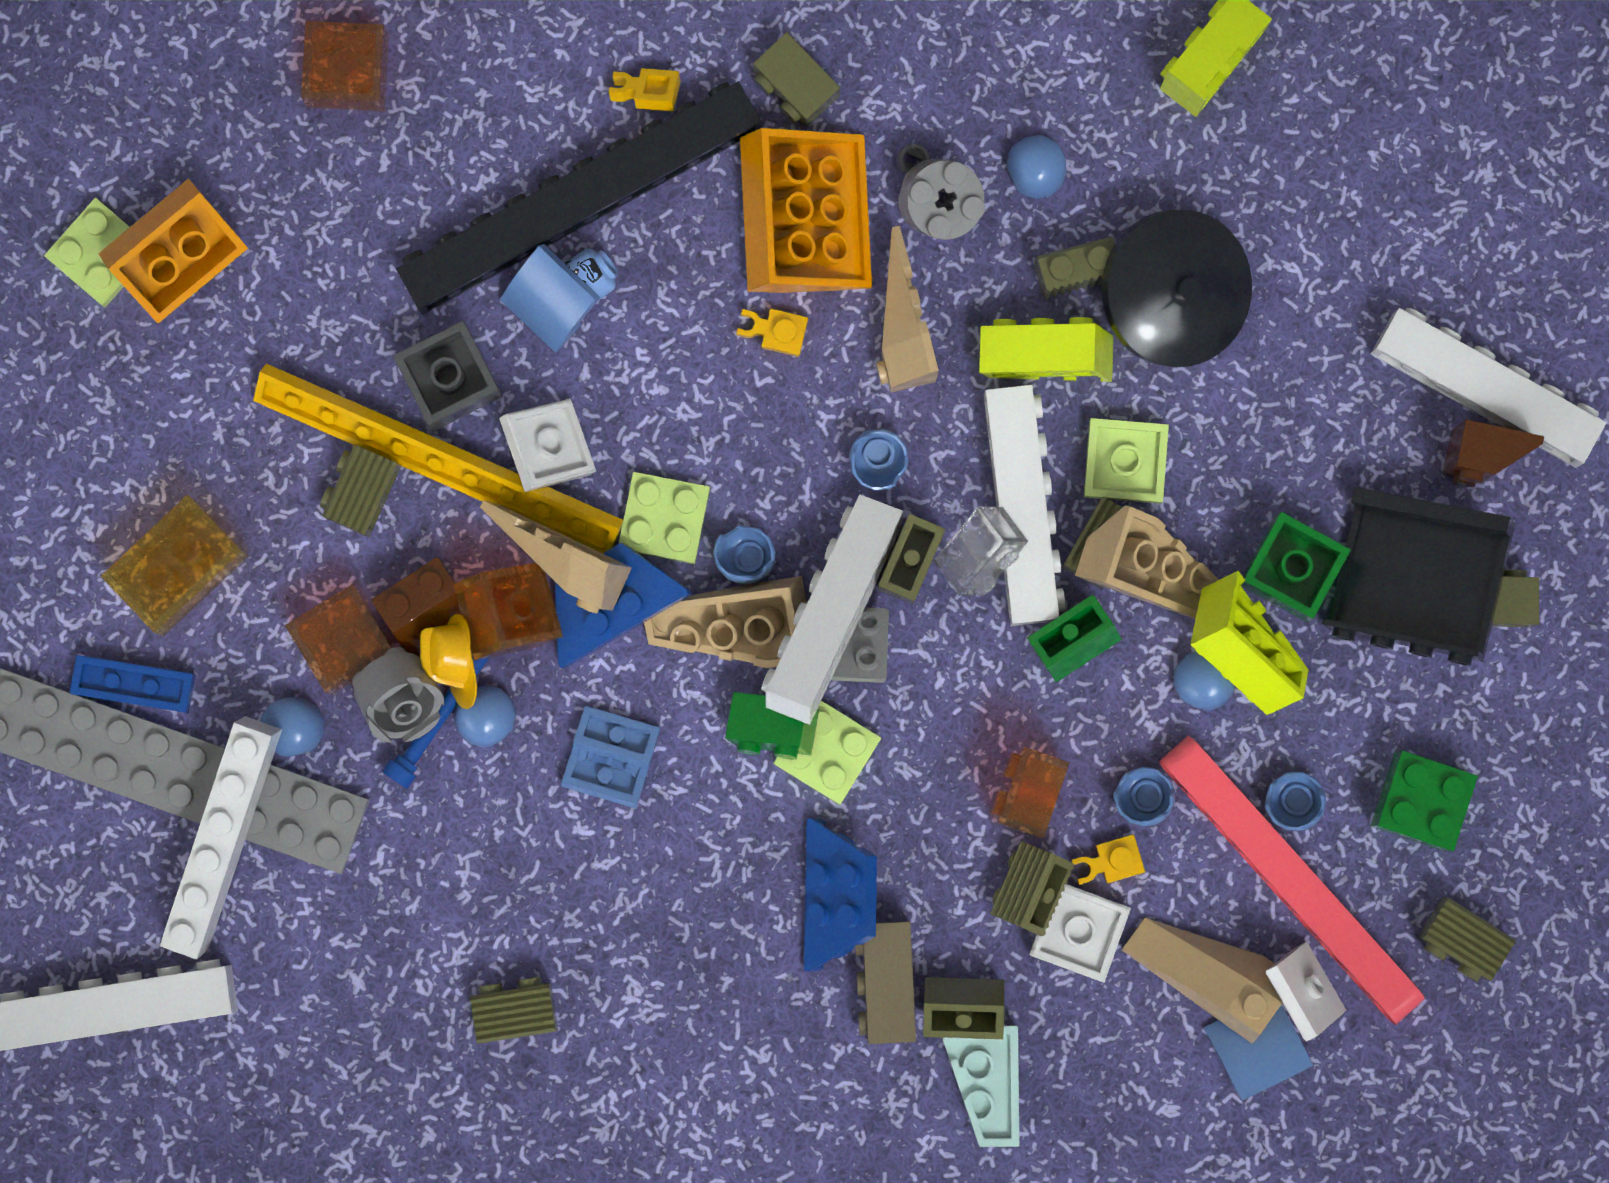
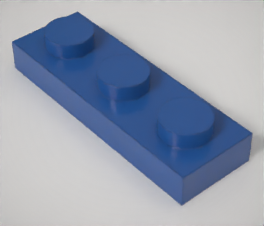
(132, 684)

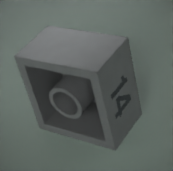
(447, 376)

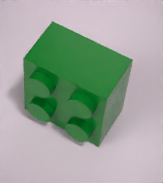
(1294, 567)
(1424, 801)

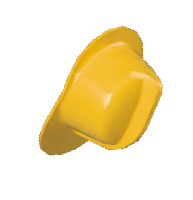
(448, 659)

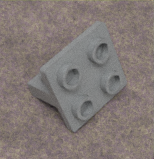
(867, 650)

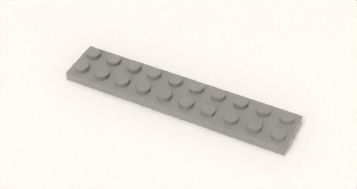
(170, 770)

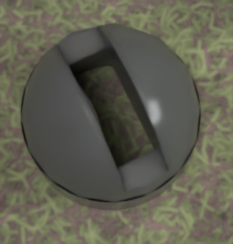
(913, 150)

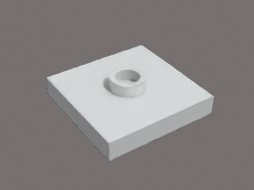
(547, 445)
(1082, 933)
(1305, 991)

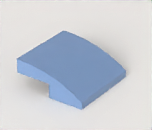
(549, 298)
(610, 757)
(1266, 1062)

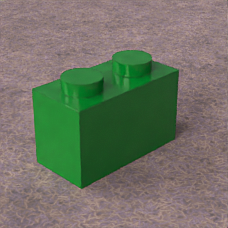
(1074, 638)
(758, 728)

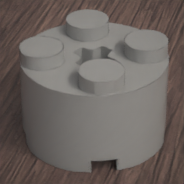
(920, 192)
(397, 696)

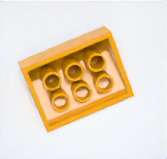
(805, 211)

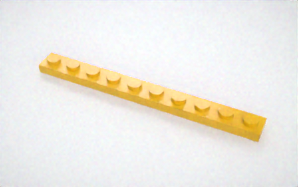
(433, 458)

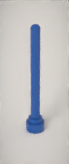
(403, 767)

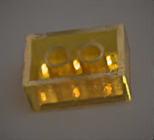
(174, 565)

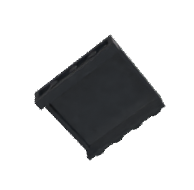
(1421, 576)

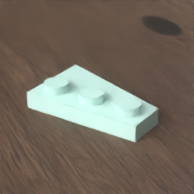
(989, 1085)

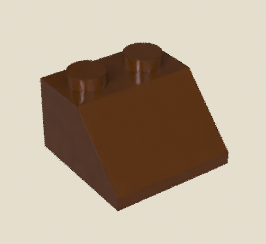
(1483, 450)
(418, 603)

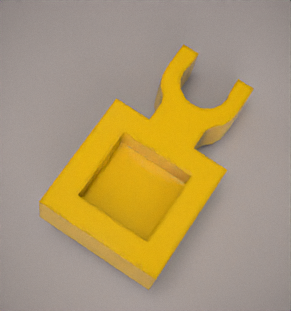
(651, 90)
(780, 333)
(1115, 860)

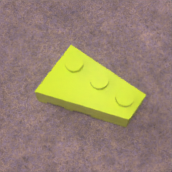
(1213, 53)
(1046, 349)
(1245, 648)

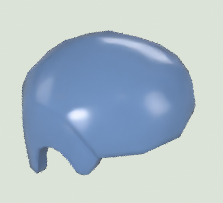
(1037, 166)
(878, 458)
(744, 555)
(1201, 683)
(488, 719)
(300, 725)
(1144, 796)
(1295, 801)

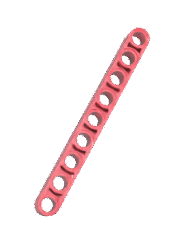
(1291, 880)

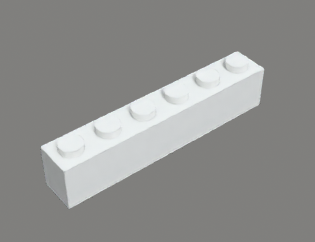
(1487, 386)
(1021, 491)
(833, 609)
(220, 837)
(116, 1007)

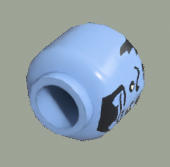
(595, 270)

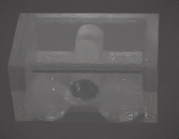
(981, 551)

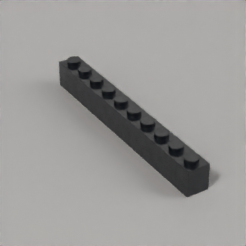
(578, 198)

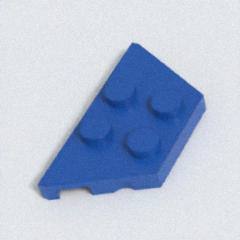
(642, 597)
(837, 895)

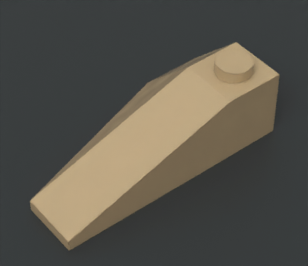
(906, 341)
(1145, 562)
(572, 565)
(732, 622)
(1210, 973)

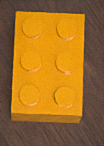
(172, 251)

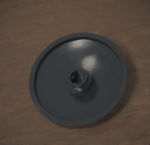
(1177, 288)

